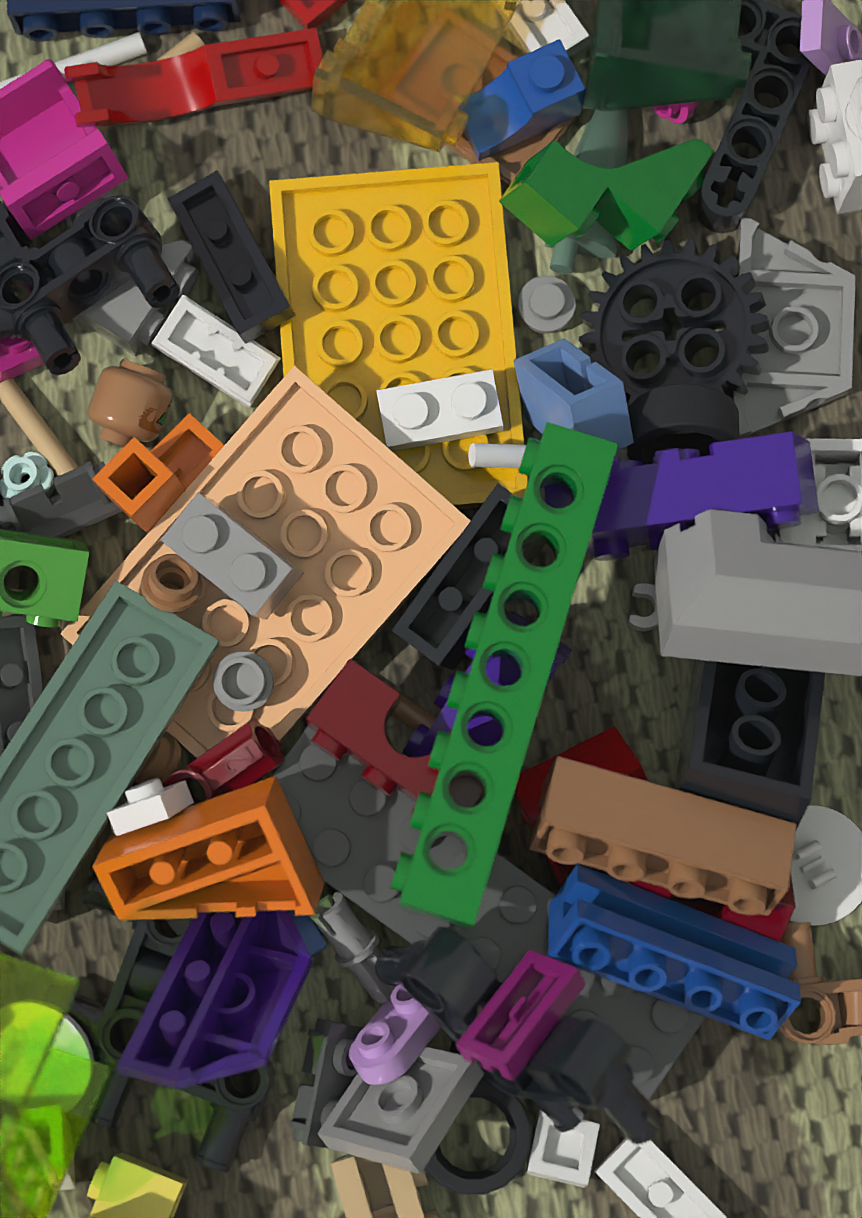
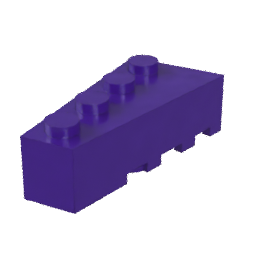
(745, 475)

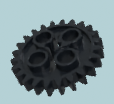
(673, 282)

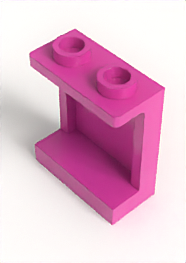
(44, 158)

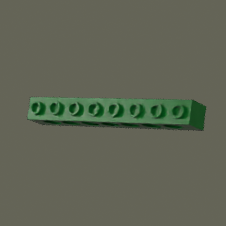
(582, 467)

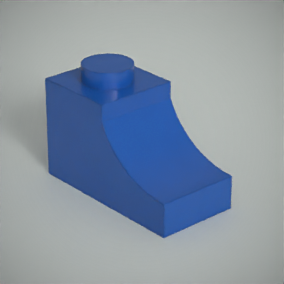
(524, 100)

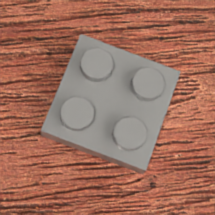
(403, 1118)

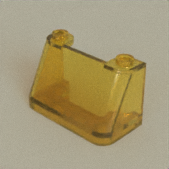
(411, 67)

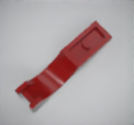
(196, 79)

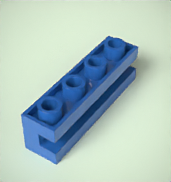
(672, 952)

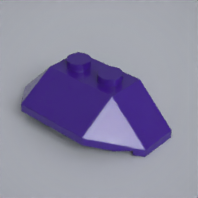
(220, 1000)

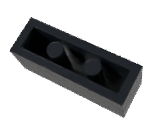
(446, 604)

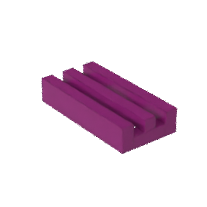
(530, 1017)

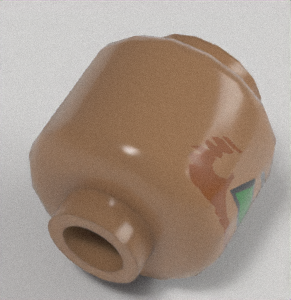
(130, 403)

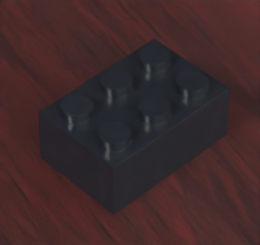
(752, 737)

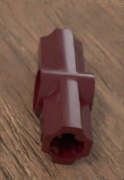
(233, 762)

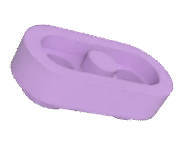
(392, 1039)

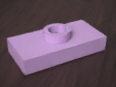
(828, 35)

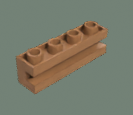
(663, 837)

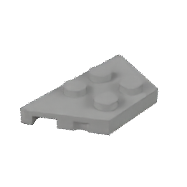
(809, 333)

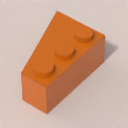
(213, 857)

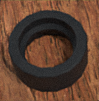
(681, 409)
(507, 1167)

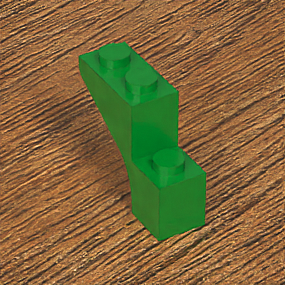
(633, 202)

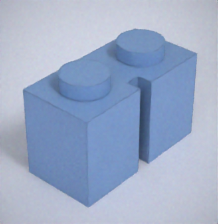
(571, 392)

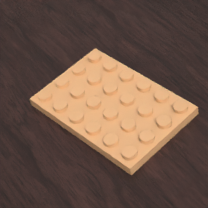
(334, 509)

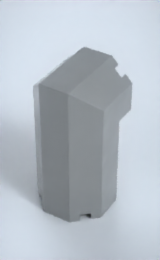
(755, 600)

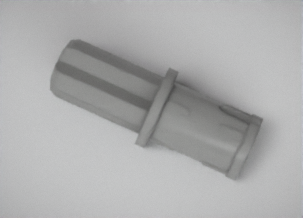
(353, 943)

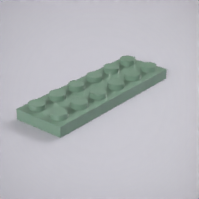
(87, 749)

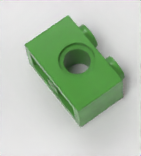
(59, 578)

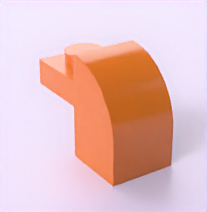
(151, 481)

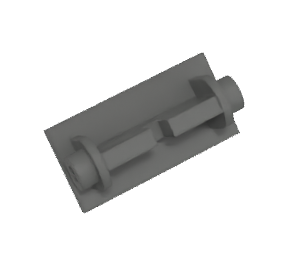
(72, 509)
(330, 1061)

